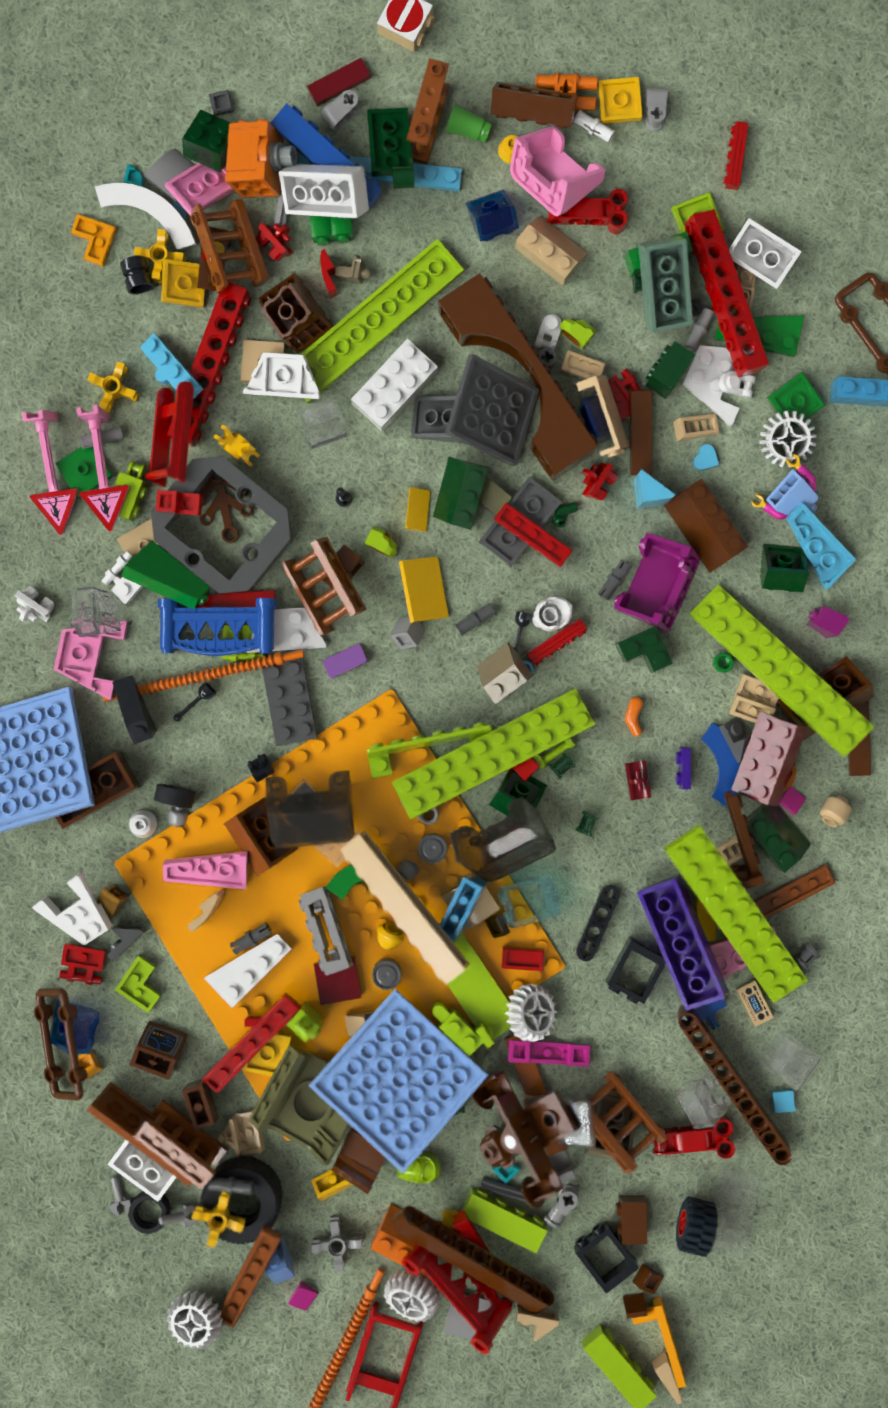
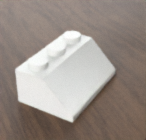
(763, 253)
(141, 1170)

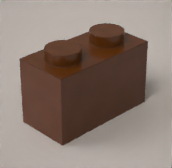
(200, 1104)
(632, 1219)

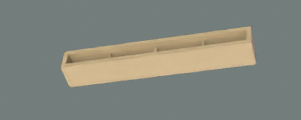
(405, 907)

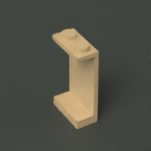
(610, 411)

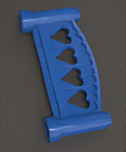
(258, 618)

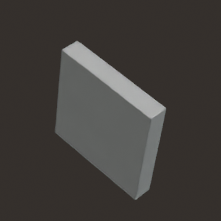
(457, 1325)

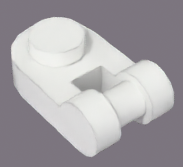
(550, 327)
(731, 383)

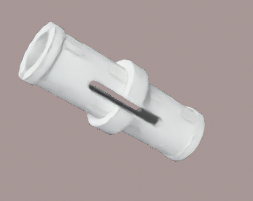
(594, 126)

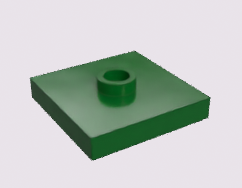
(796, 396)
(81, 470)

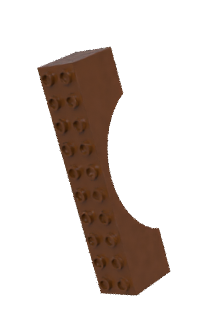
(480, 319)

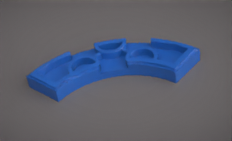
(725, 760)

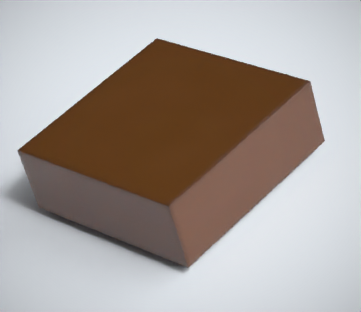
(635, 1305)

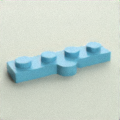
(169, 367)

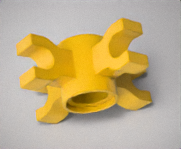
(156, 249)
(119, 373)
(236, 445)
(232, 1222)

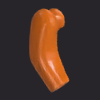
(632, 714)

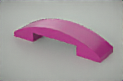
(548, 1053)

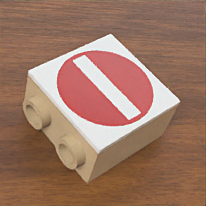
(406, 22)

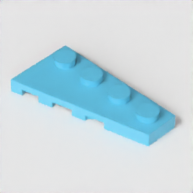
(820, 546)

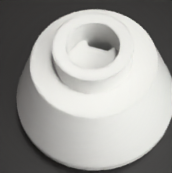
(144, 818)

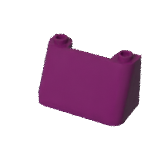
(659, 582)

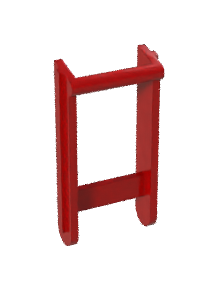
(182, 413)
(376, 1382)

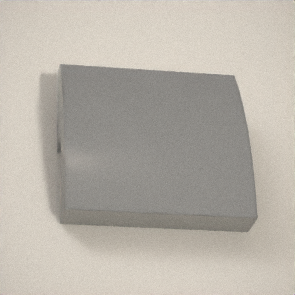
(165, 169)

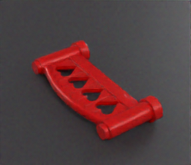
(485, 1323)

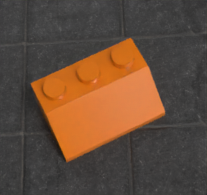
(390, 1242)

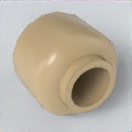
(835, 811)

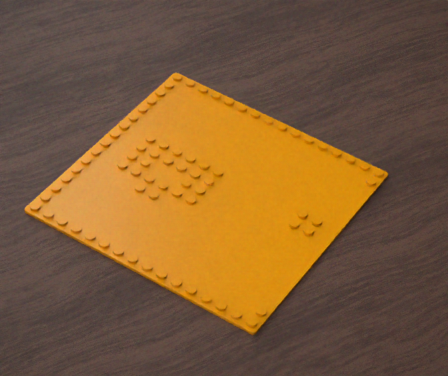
(276, 892)

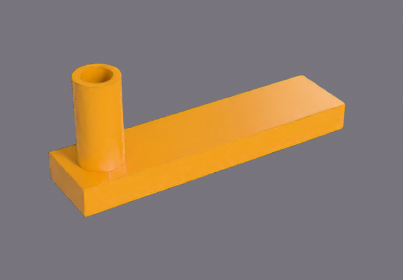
(658, 1313)

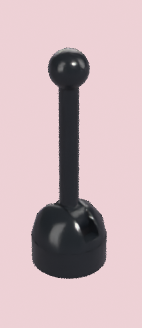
(342, 496)
(522, 620)
(205, 692)

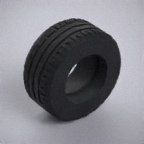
(265, 1184)

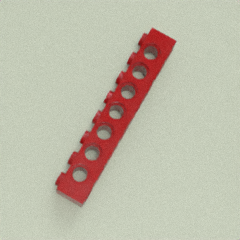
(715, 258)
(230, 295)

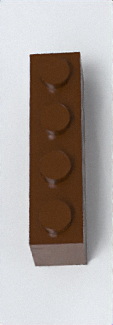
(533, 104)

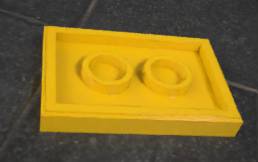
(423, 589)

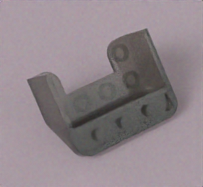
(310, 817)
(505, 845)

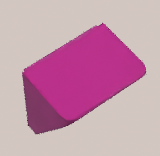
(792, 800)
(302, 1296)

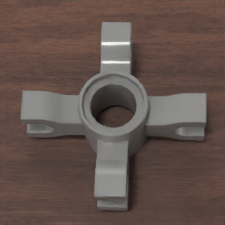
(320, 1245)

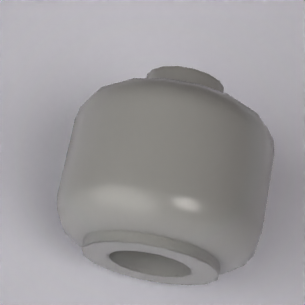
(177, 816)
(407, 870)

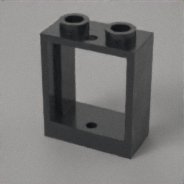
(632, 945)
(619, 1272)

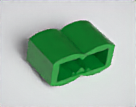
(330, 229)

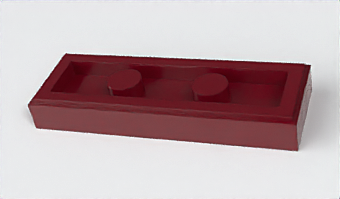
(338, 82)

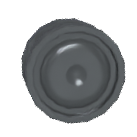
(432, 848)
(386, 974)

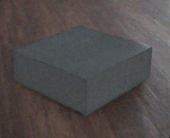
(221, 102)

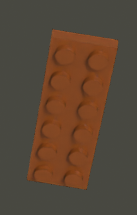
(127, 1117)

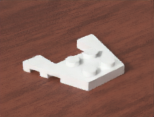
(704, 380)
(82, 919)

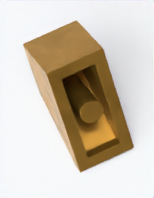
(112, 900)

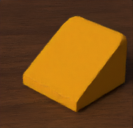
(90, 1063)

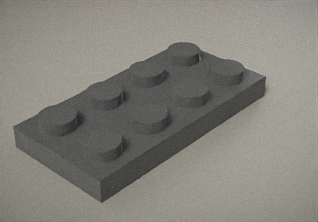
(532, 502)
(289, 702)

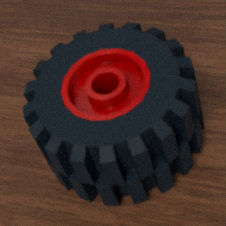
(696, 1226)

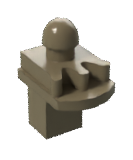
(355, 273)

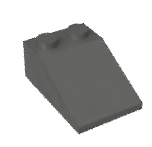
(432, 417)

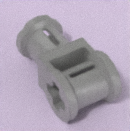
(562, 1206)

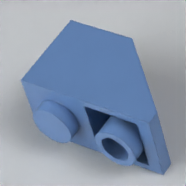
(280, 1265)

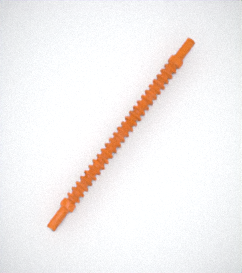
(278, 659)
(369, 1293)

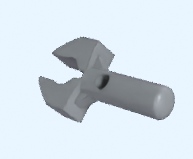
(119, 1197)
(180, 1216)

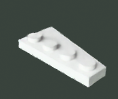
(245, 972)

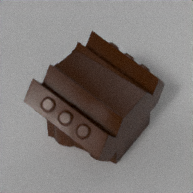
(294, 313)
(358, 1161)

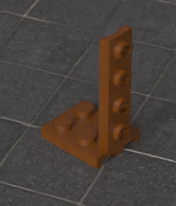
(748, 873)

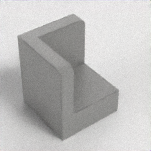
(407, 634)
(562, 1166)

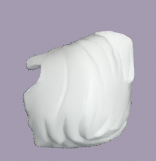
(552, 613)

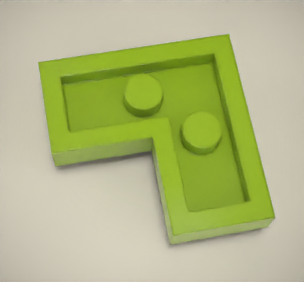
(134, 986)

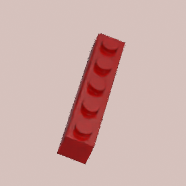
(735, 155)
(556, 642)
(467, 1229)

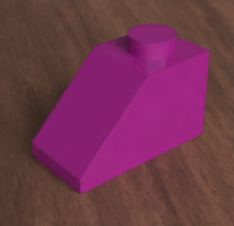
(827, 621)

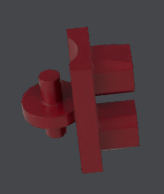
(637, 780)

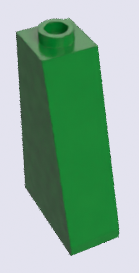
(166, 576)

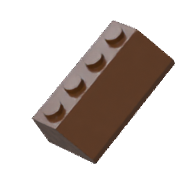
(705, 525)
(846, 681)

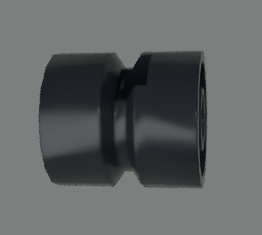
(137, 276)

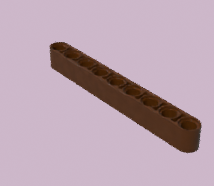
(738, 1093)
(472, 1259)

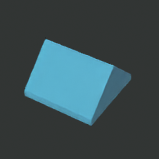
(650, 491)

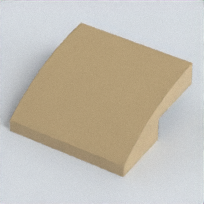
(752, 699)
(208, 908)
(484, 908)

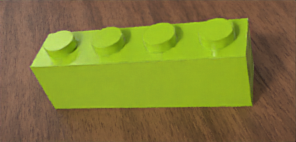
(505, 1220)
(618, 1367)

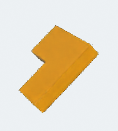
(99, 236)

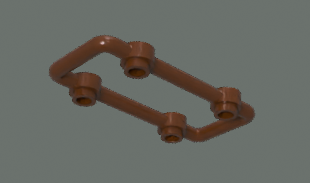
(849, 314)
(52, 1072)

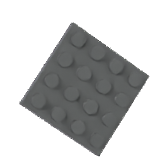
(492, 410)

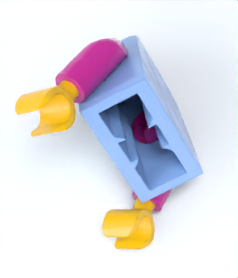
(795, 488)

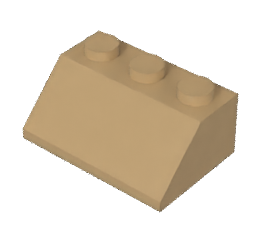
(550, 250)

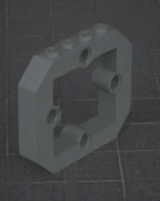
(269, 549)

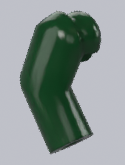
(561, 514)

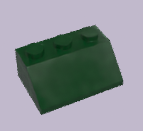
(460, 492)
(777, 836)

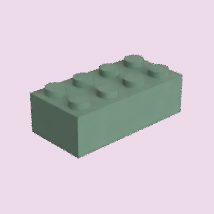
(665, 283)

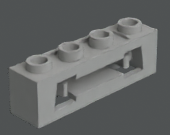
(320, 943)

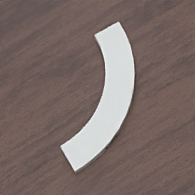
(136, 196)

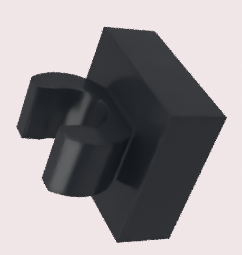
(260, 767)

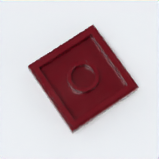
(339, 985)

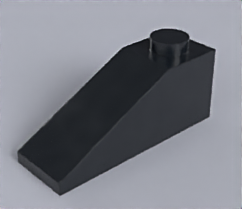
(134, 710)

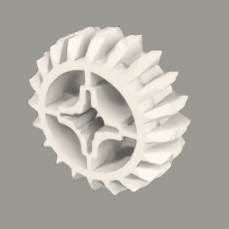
(769, 441)
(536, 1024)
(411, 1296)
(201, 1315)

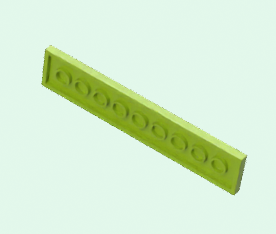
(381, 314)
(781, 671)
(493, 754)
(735, 913)

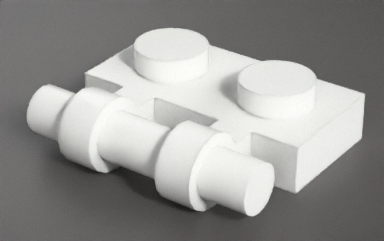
(124, 589)

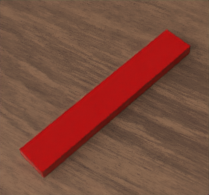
(251, 1043)

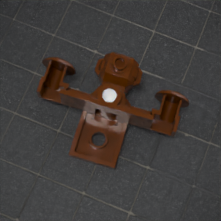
(525, 1134)

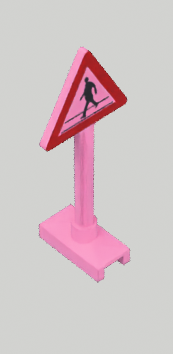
(106, 500)
(54, 504)

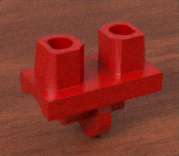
(268, 235)
(595, 478)

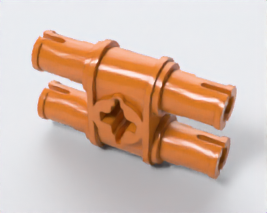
(573, 83)

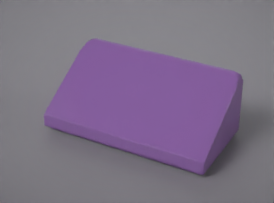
(345, 661)

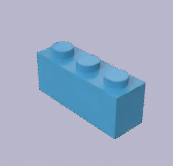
(859, 391)
(462, 905)

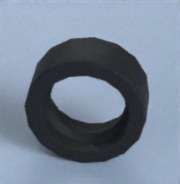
(174, 796)
(140, 1225)

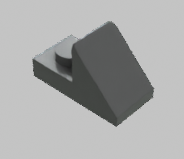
(735, 738)
(128, 935)

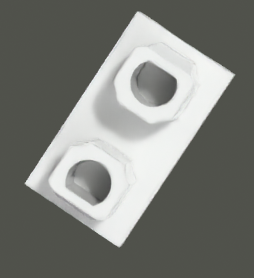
(27, 599)

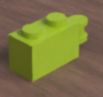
(136, 491)
(306, 1022)
(457, 1028)

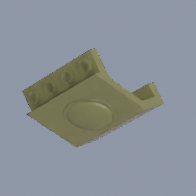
(296, 1109)

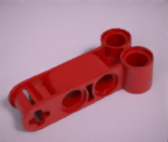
(596, 212)
(697, 1140)

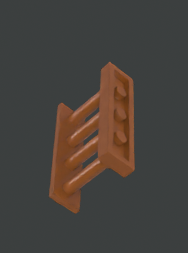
(428, 110)
(243, 233)
(341, 585)
(612, 1142)
(175, 1153)

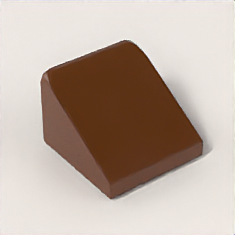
(647, 1279)

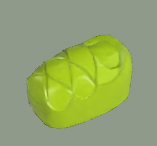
(423, 1170)

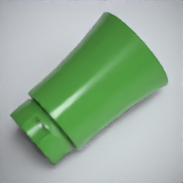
(468, 124)

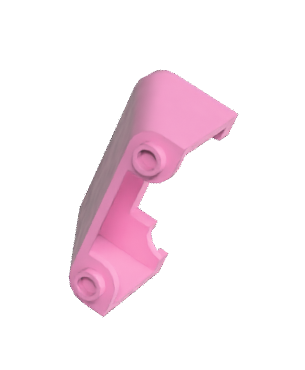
(550, 173)

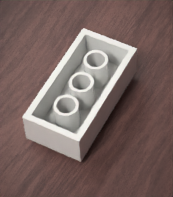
(324, 190)
(394, 385)

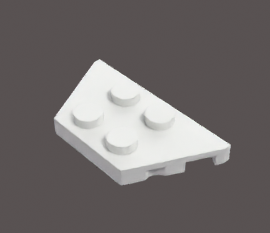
(283, 377)
(294, 631)

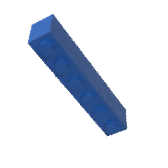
(315, 147)

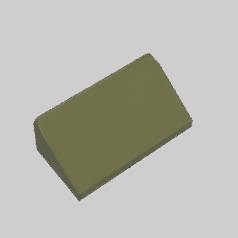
(493, 496)

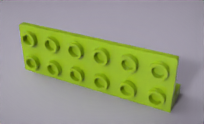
(379, 754)
(480, 996)

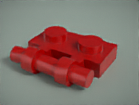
(620, 394)
(82, 957)

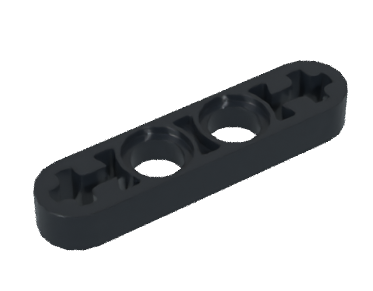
(601, 924)

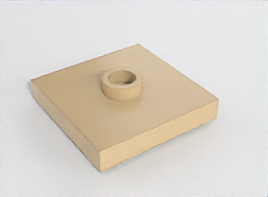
(253, 351)
(137, 538)

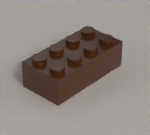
(110, 781)

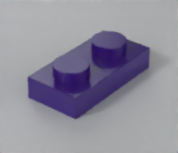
(683, 777)

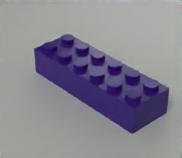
(683, 942)

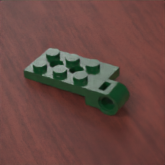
(395, 161)

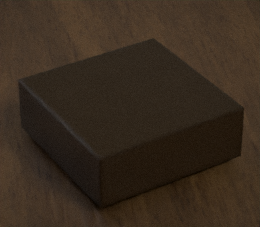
(497, 926)

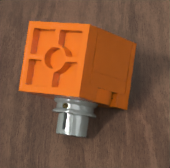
(255, 158)

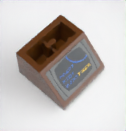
(158, 1050)

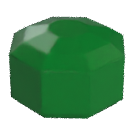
(723, 662)

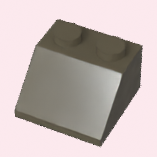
(503, 673)

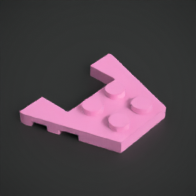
(80, 656)

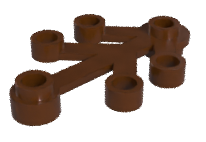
(222, 500)

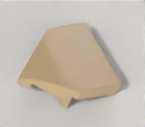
(242, 1135)

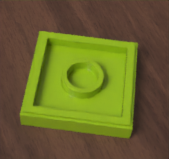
(686, 209)

